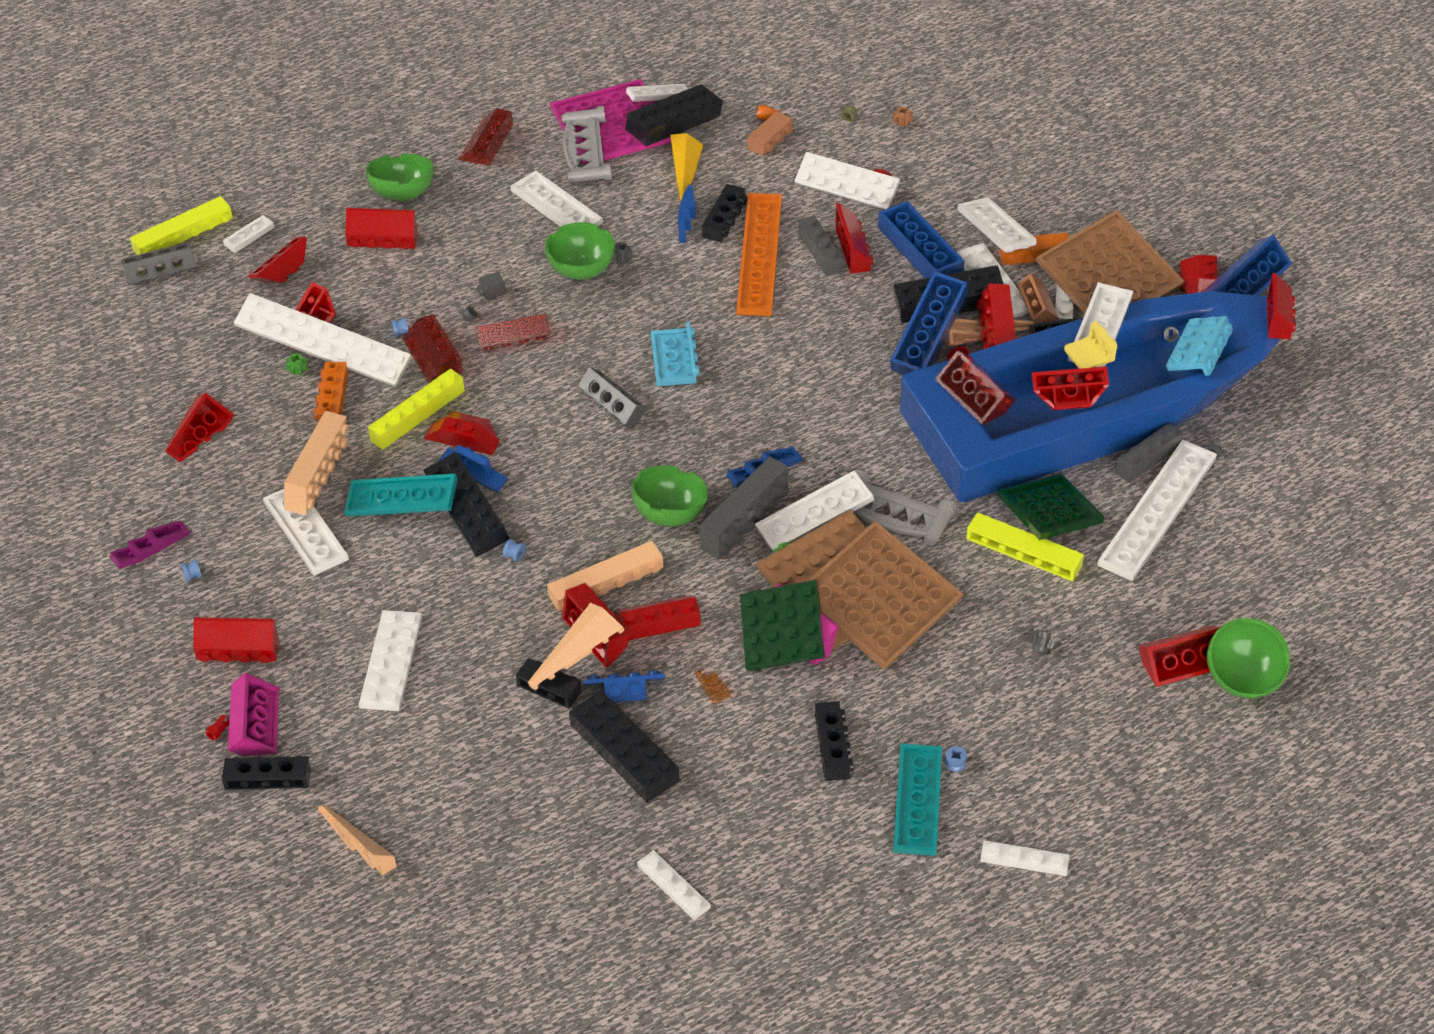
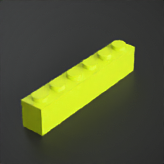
(182, 226)
(416, 409)
(1025, 546)

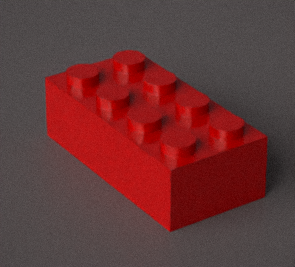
(996, 315)

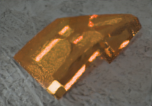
(713, 687)

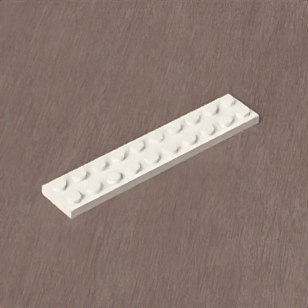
(322, 339)
(1156, 510)

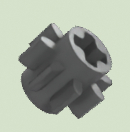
(622, 252)
(1041, 641)

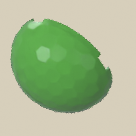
(400, 177)
(580, 250)
(669, 495)
(1248, 658)

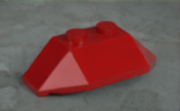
(282, 263)
(1198, 273)
(317, 303)
(1070, 387)
(464, 431)

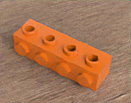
(331, 389)

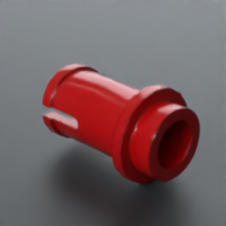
(214, 732)

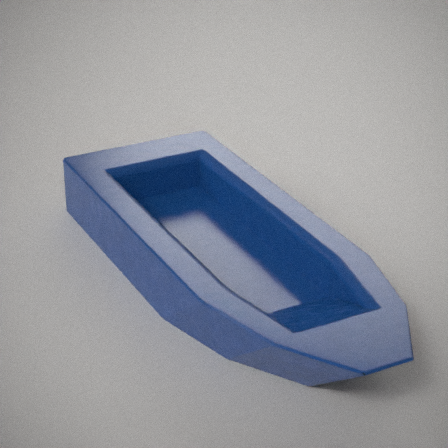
(1139, 400)

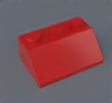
(1280, 309)

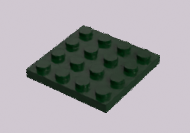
(1050, 506)
(782, 625)

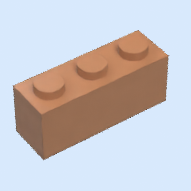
(770, 133)
(1037, 300)

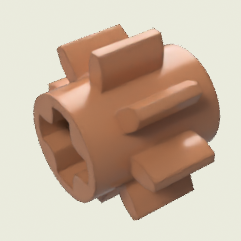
(902, 116)

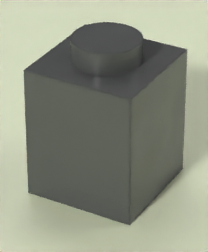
(491, 286)

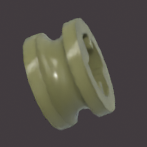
(852, 111)

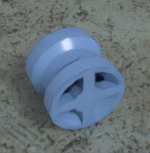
(399, 327)
(514, 550)
(191, 570)
(952, 761)

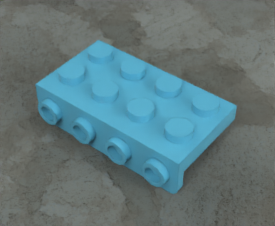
(1200, 344)
(674, 356)

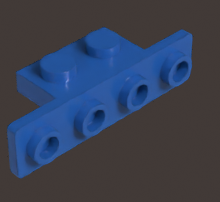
(479, 468)
(625, 688)

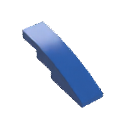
(686, 212)
(787, 456)

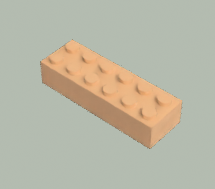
(315, 463)

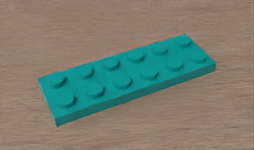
(401, 495)
(918, 799)

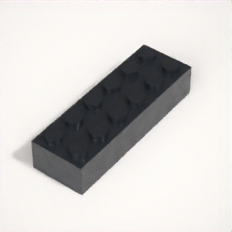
(673, 115)
(909, 293)
(470, 508)
(624, 746)

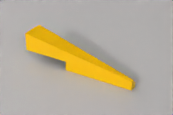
(686, 154)

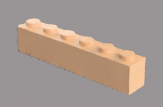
(610, 572)

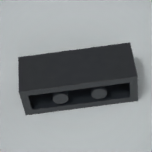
(561, 689)

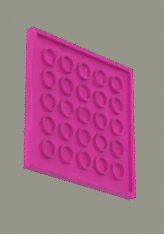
(616, 103)

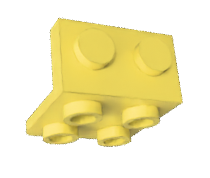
(1093, 350)

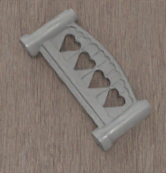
(596, 168)
(935, 517)

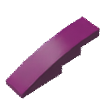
(154, 541)

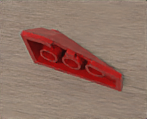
(198, 424)

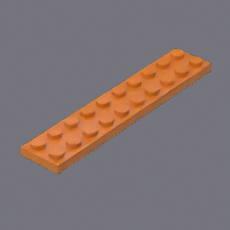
(759, 254)

